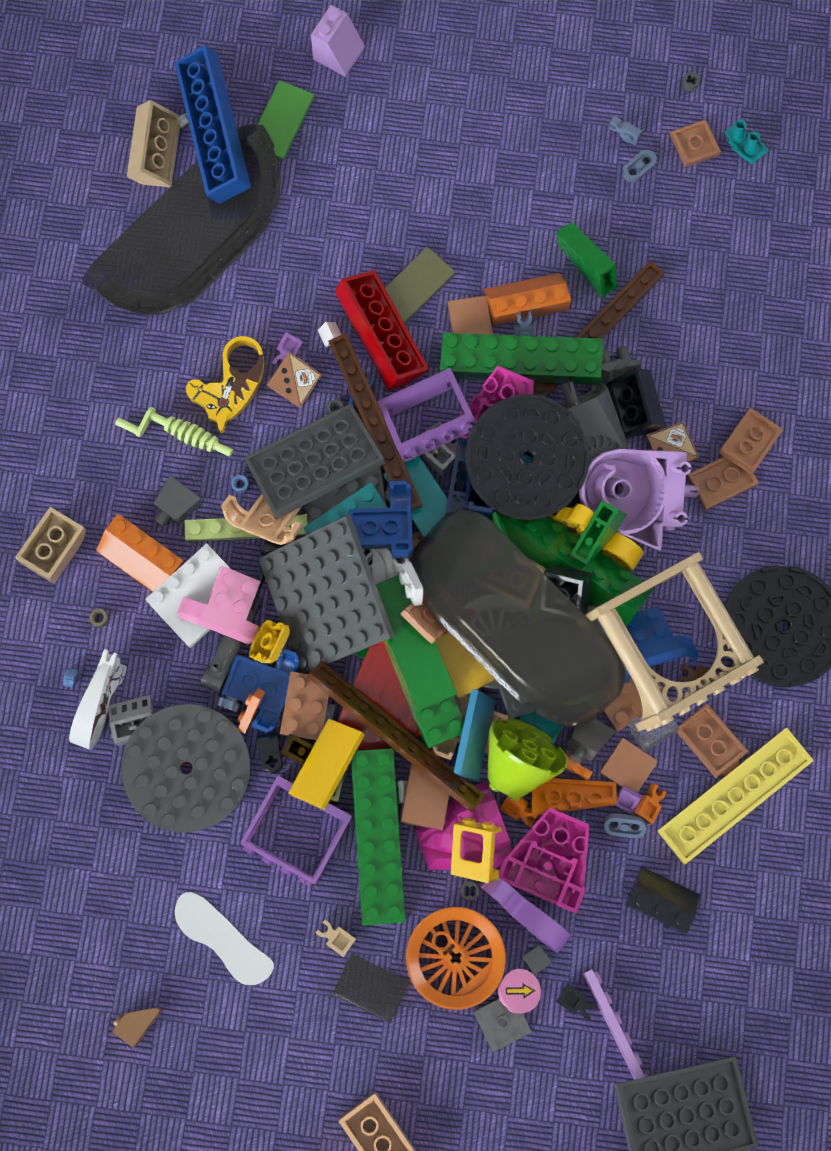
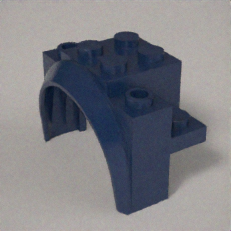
(461, 493)

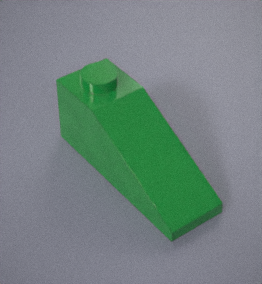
(598, 532)

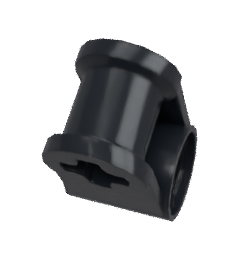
(270, 749)

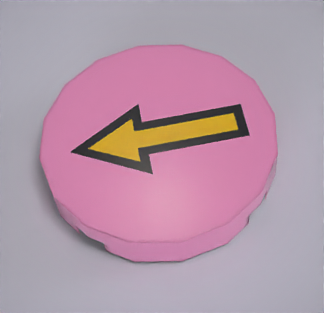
(519, 991)

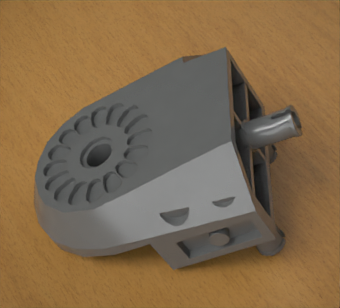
(597, 419)

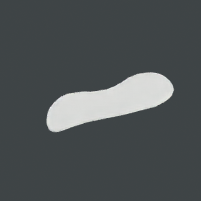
(208, 926)

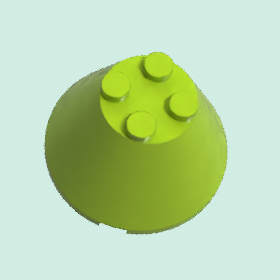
(521, 758)

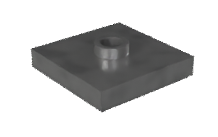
(501, 1025)

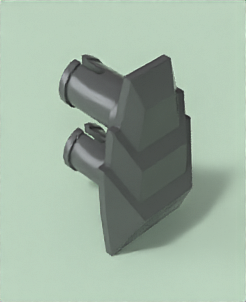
(619, 367)

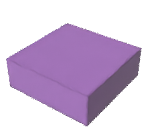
(628, 799)

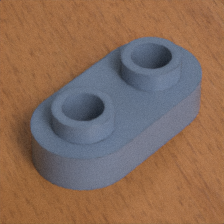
(638, 167)
(624, 825)

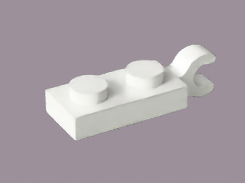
(409, 578)

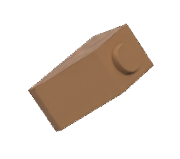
(134, 1024)

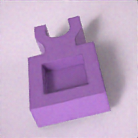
(287, 344)

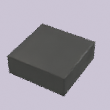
(536, 959)

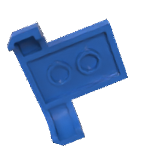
(387, 526)
(656, 640)
(250, 675)

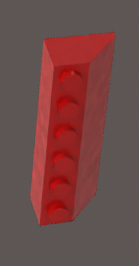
(381, 329)

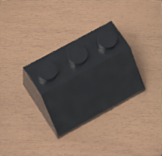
(636, 403)
(663, 900)

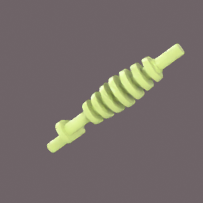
(184, 430)

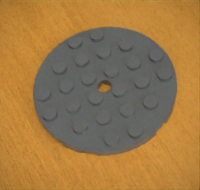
(154, 761)

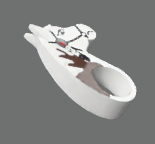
(94, 706)

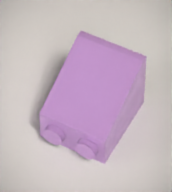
(336, 41)

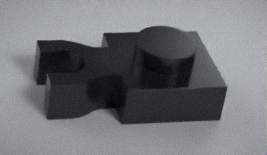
(573, 1000)

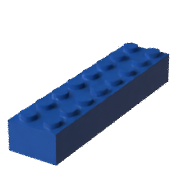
(212, 124)

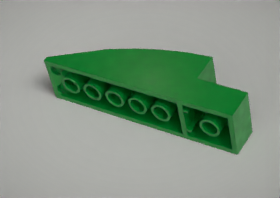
(420, 671)

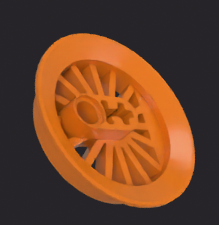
(480, 985)

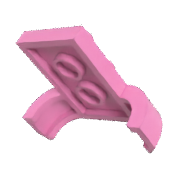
(226, 606)

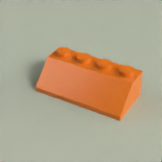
(536, 295)
(137, 553)

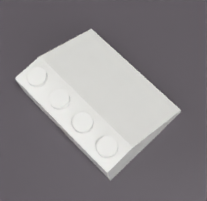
(190, 581)

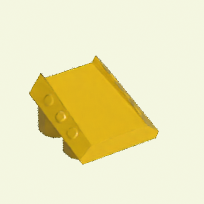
(269, 642)

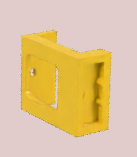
(469, 869)

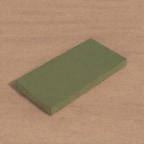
(418, 283)

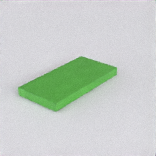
(285, 115)

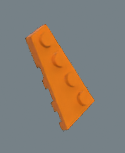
(572, 795)

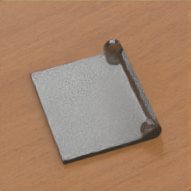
(370, 988)

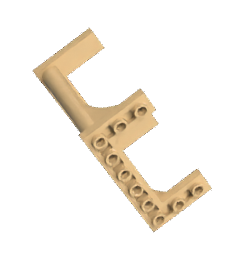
(655, 703)

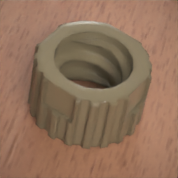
(92, 618)

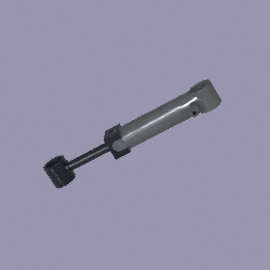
(217, 673)

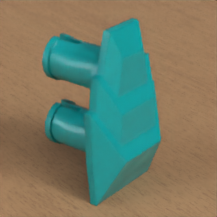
(745, 143)

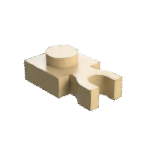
(338, 940)

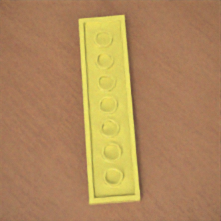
(735, 796)

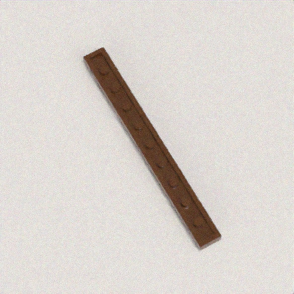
(614, 312)
(371, 413)
(396, 736)

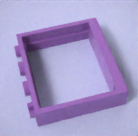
(417, 394)
(269, 858)

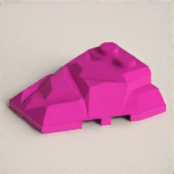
(499, 386)
(437, 844)
(550, 860)

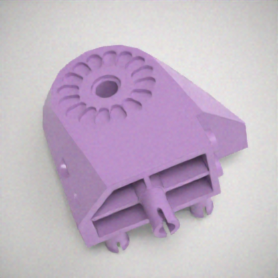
(648, 490)

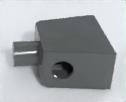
(175, 502)
(588, 740)

